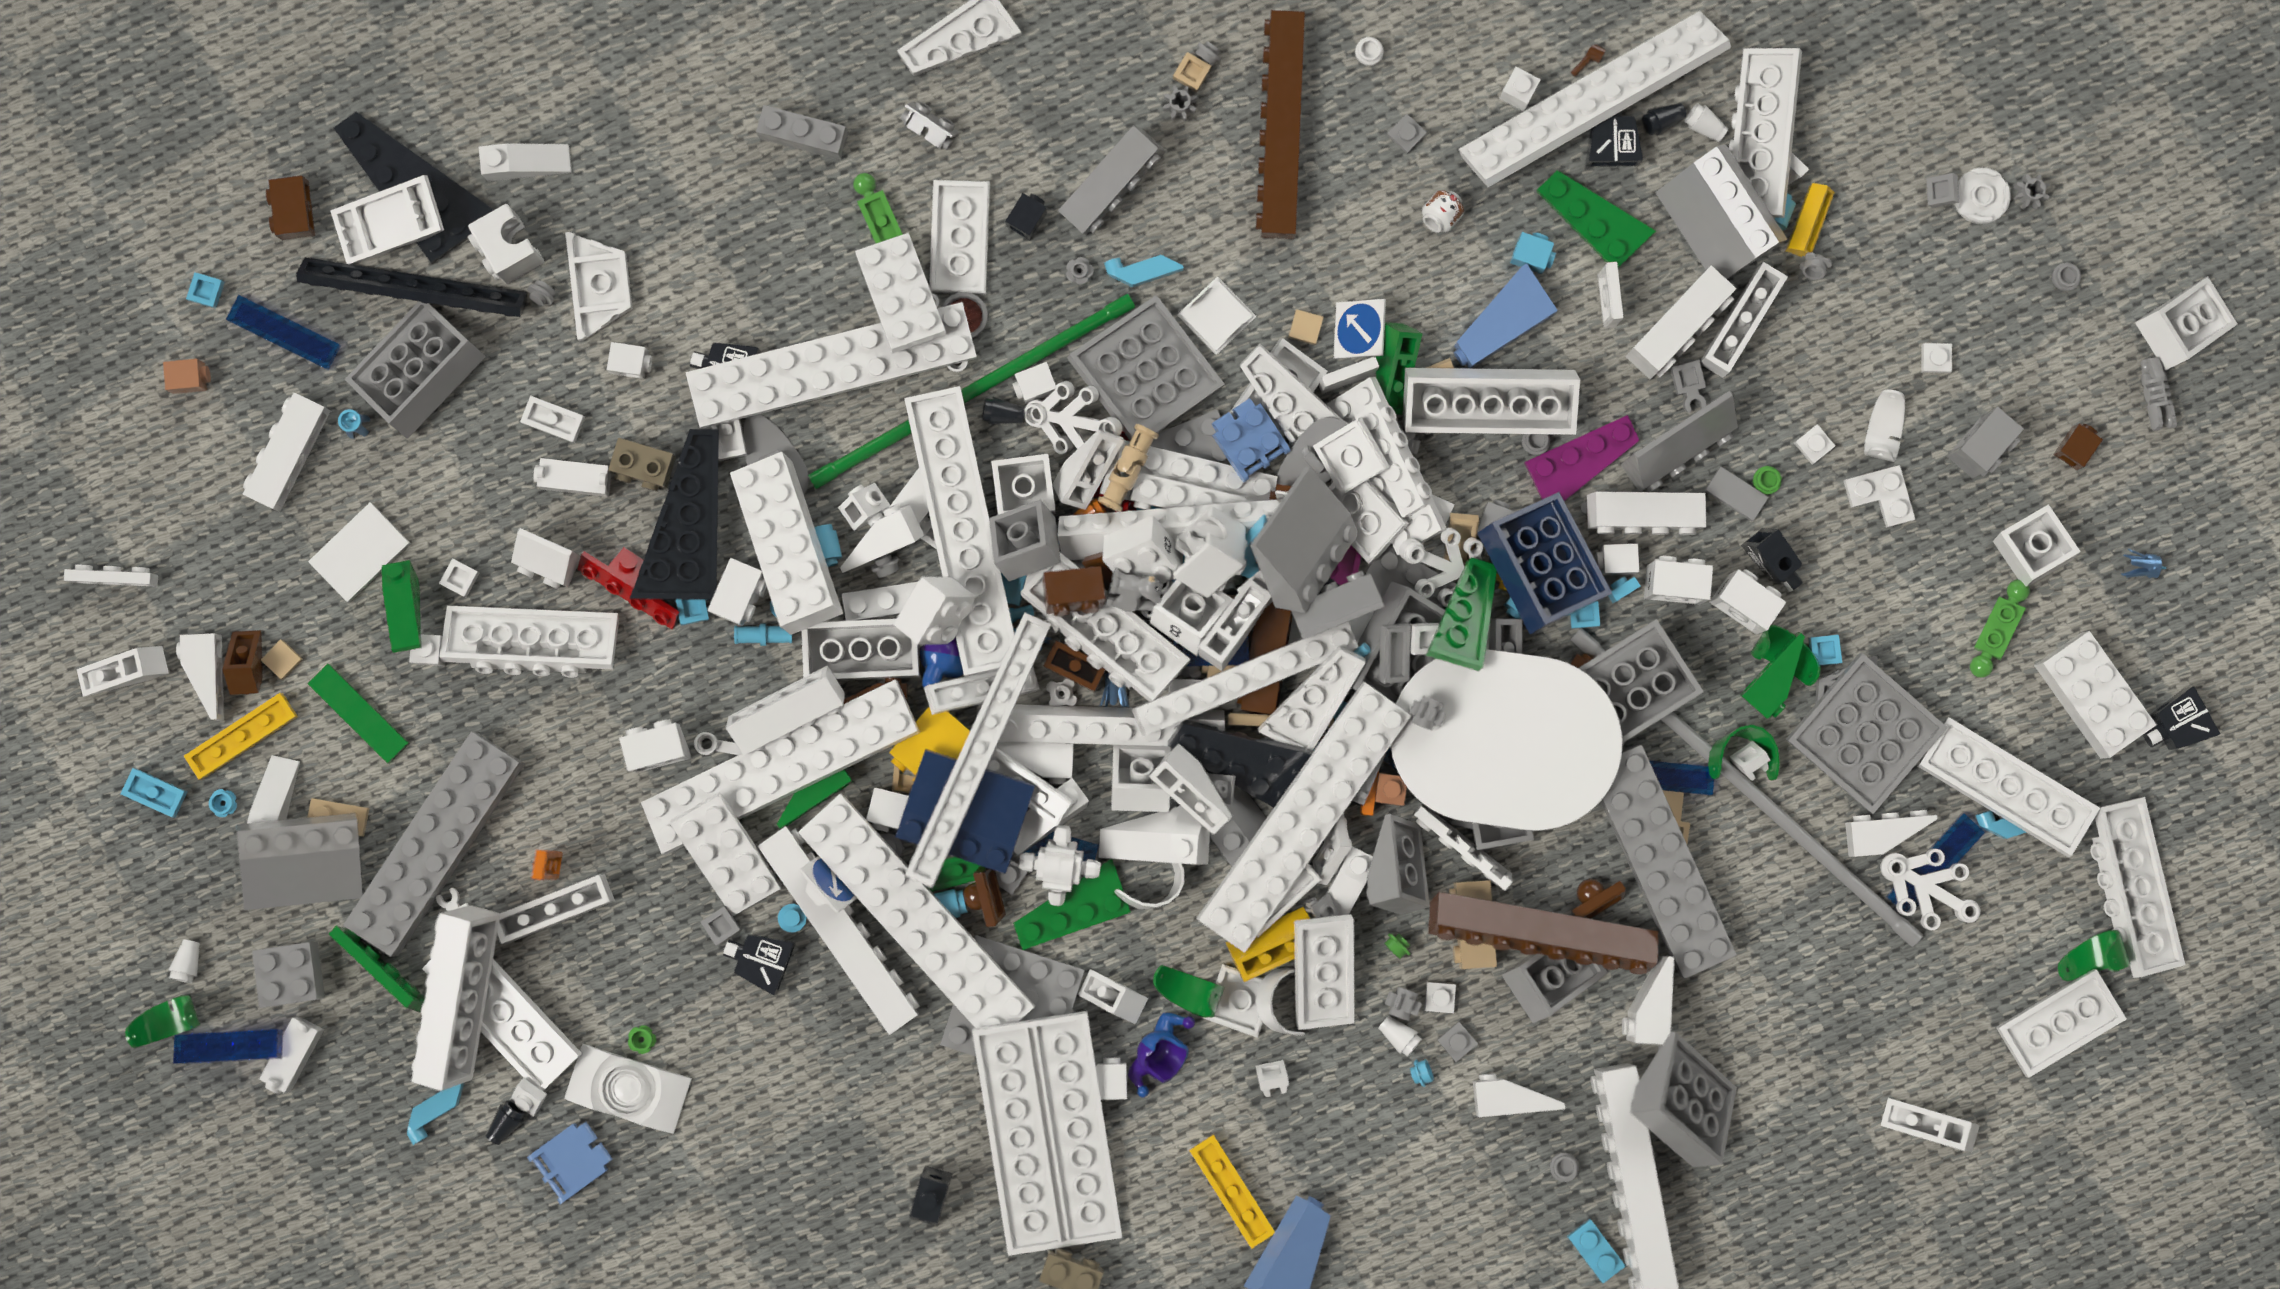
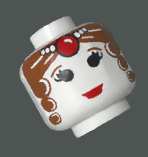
(1442, 211)

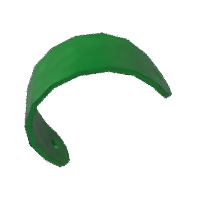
(1774, 640)
(1752, 733)
(2098, 952)
(1188, 991)
(162, 1023)

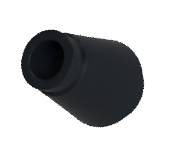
(1663, 118)
(1001, 412)
(505, 1122)

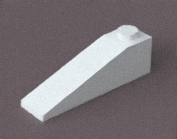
(1157, 838)

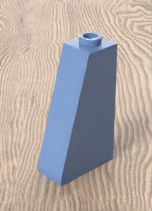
(1509, 316)
(1293, 1249)

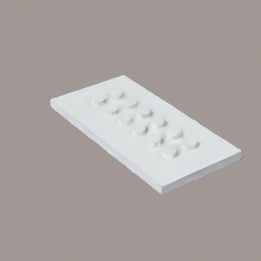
(1047, 1133)

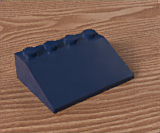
(1544, 562)
(990, 823)

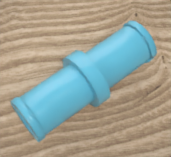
(761, 634)

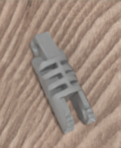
(2157, 394)

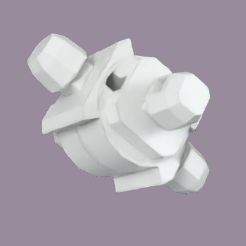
(1059, 865)

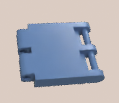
(1248, 438)
(571, 1160)

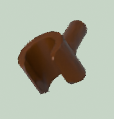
(1594, 53)

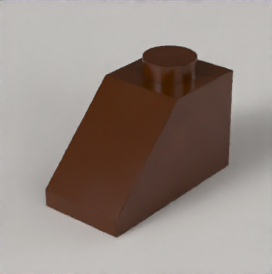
(243, 663)

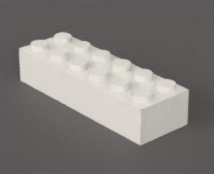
(1490, 401)
(786, 543)
(455, 997)

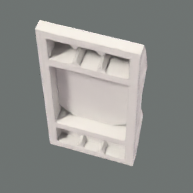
(387, 220)
(627, 1089)

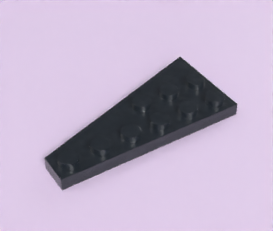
(392, 164)
(685, 538)
(1259, 766)

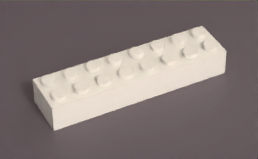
(1635, 1180)

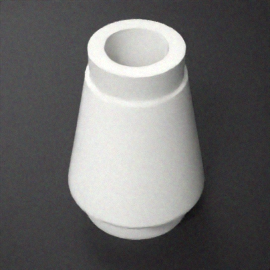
(1705, 122)
(185, 963)
(1400, 1036)

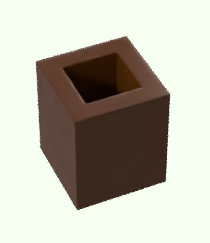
(2078, 446)

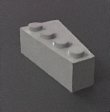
(1112, 180)

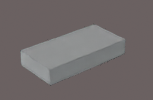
(1736, 494)
(1395, 653)

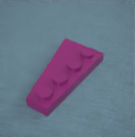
(1580, 460)

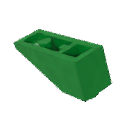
(1400, 352)
(402, 605)
(1773, 683)
(812, 796)

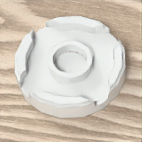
(1982, 196)

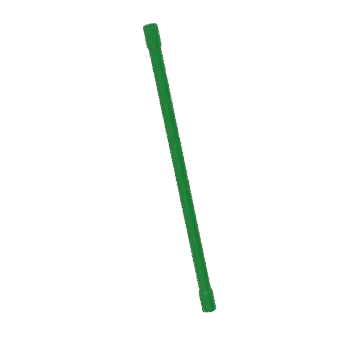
(1109, 312)

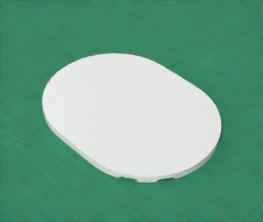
(1518, 742)

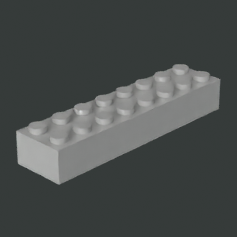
(434, 844)
(1664, 867)

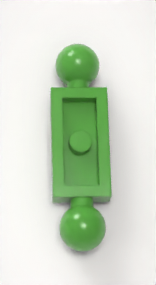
(876, 209)
(1999, 628)

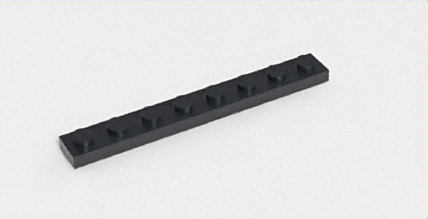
(412, 287)

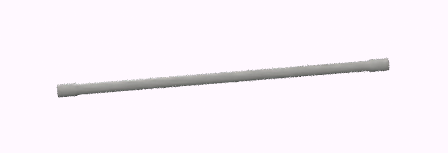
(1898, 923)

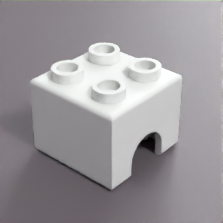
(493, 238)
(1212, 550)

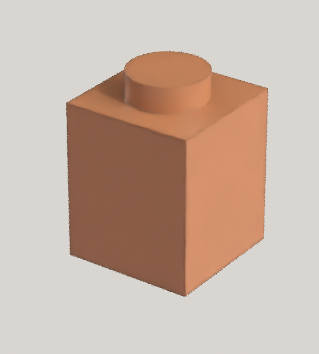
(186, 376)
(1390, 790)

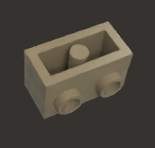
(641, 464)
(1069, 1273)

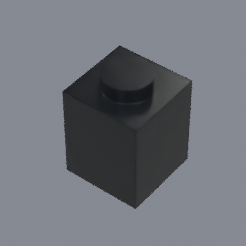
(1026, 215)

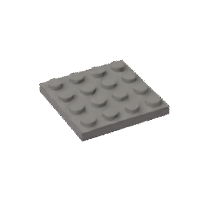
(1146, 369)
(1866, 733)
(1046, 983)

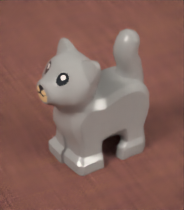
(1127, 590)

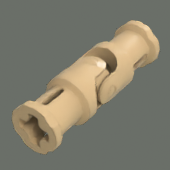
(1130, 463)

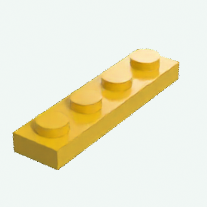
(240, 736)
(1232, 1191)

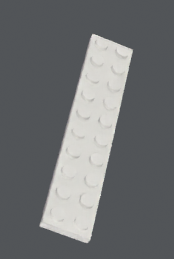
(1594, 98)
(821, 369)
(961, 524)
(791, 763)
(1303, 817)
(914, 916)

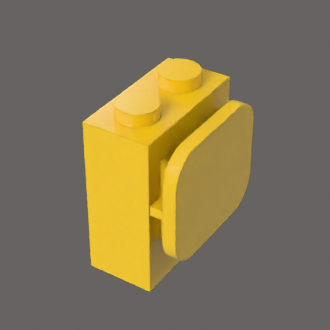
(937, 733)

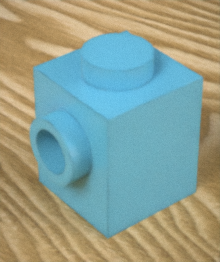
(1534, 251)

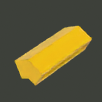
(1810, 219)

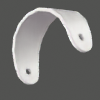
(1885, 421)
(1175, 891)
(1265, 996)

